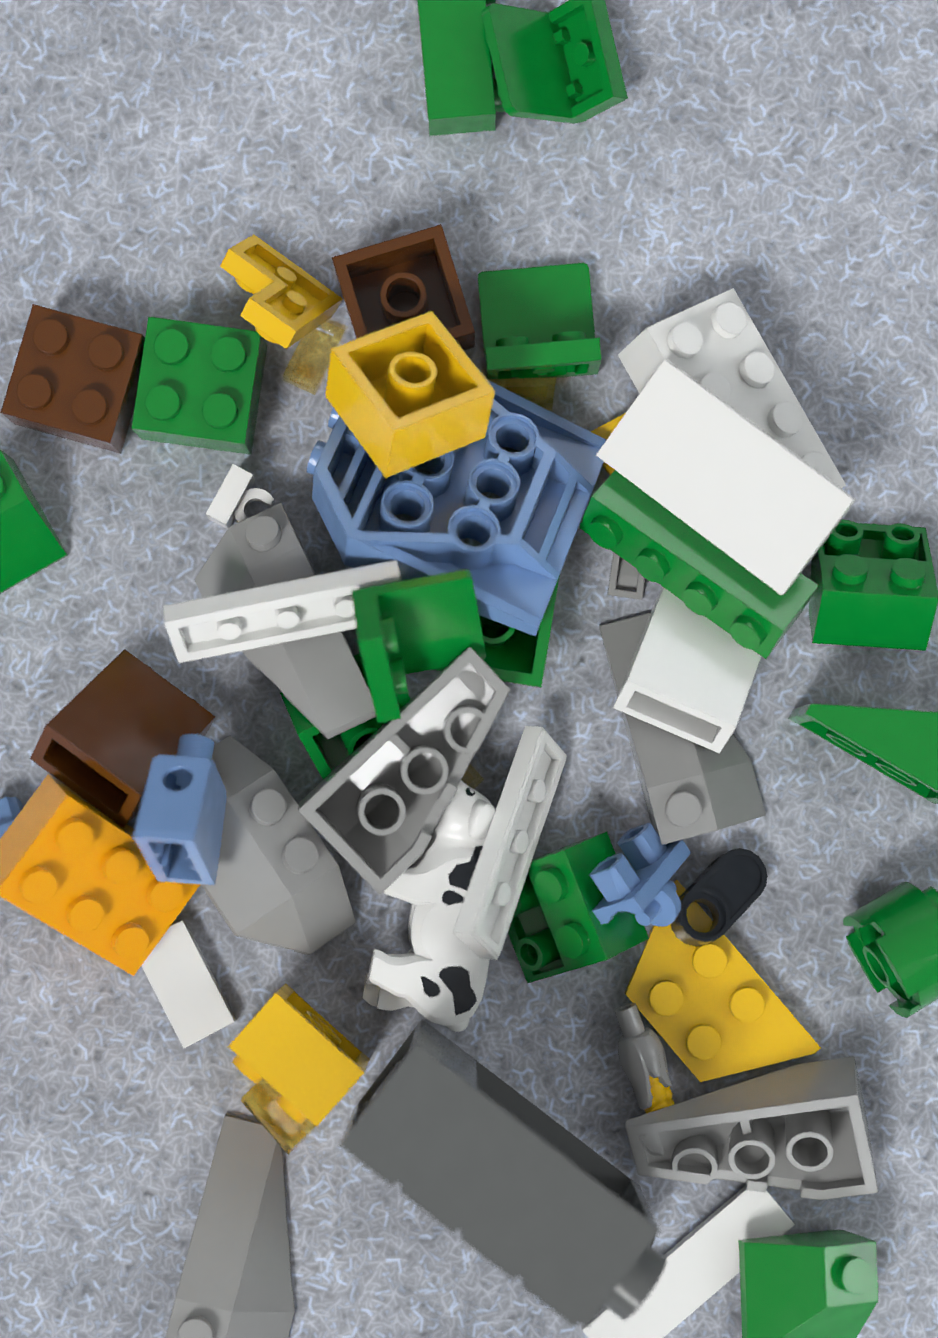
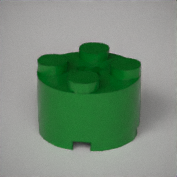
(899, 945)

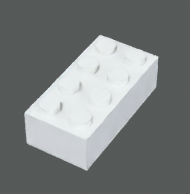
(729, 358)

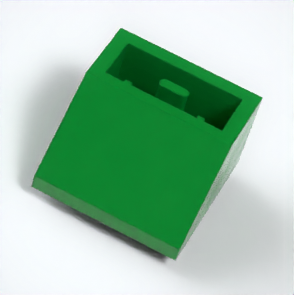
(873, 587)
(555, 918)

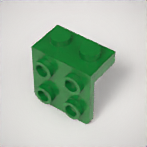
(554, 61)

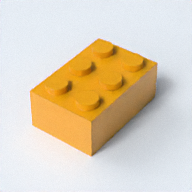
(86, 877)

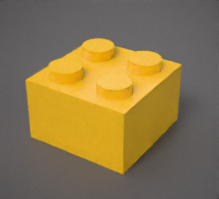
(409, 393)
(298, 1056)

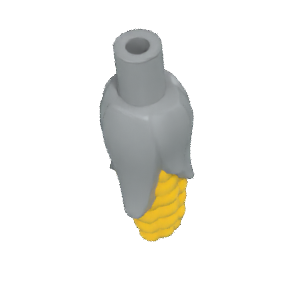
(643, 1060)

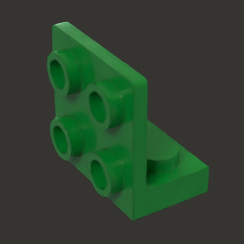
(538, 322)
(413, 630)

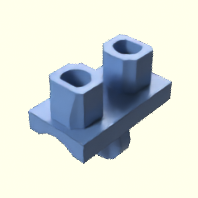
(643, 885)

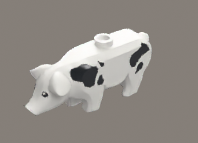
(439, 971)

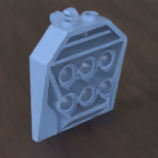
(521, 533)

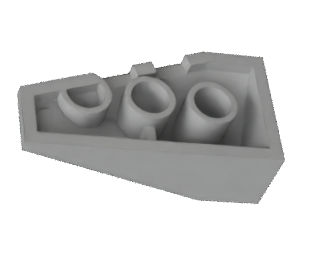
(398, 782)

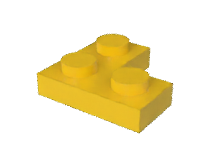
(285, 297)

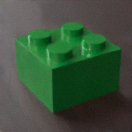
(199, 385)

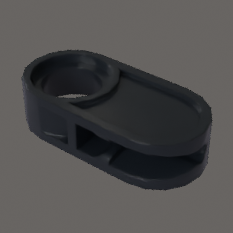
(727, 889)

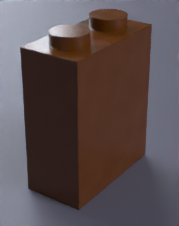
(113, 731)

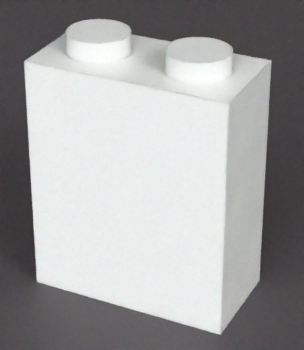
(687, 675)

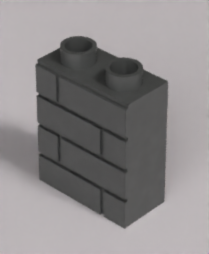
(507, 1180)

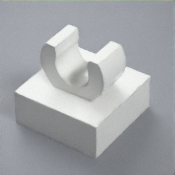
(235, 496)

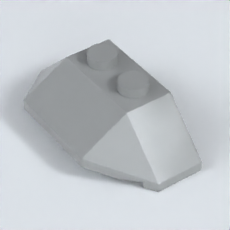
(273, 868)

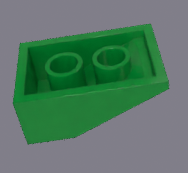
(889, 740)

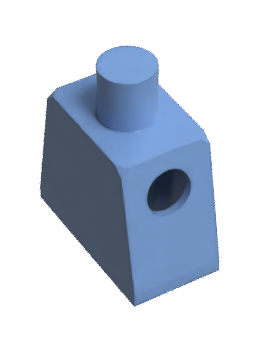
(183, 814)

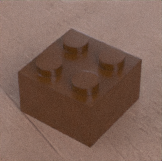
(402, 281)
(75, 379)

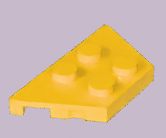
(713, 1004)

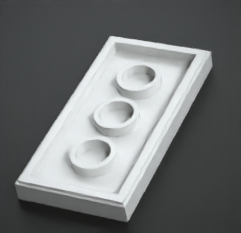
(725, 477)

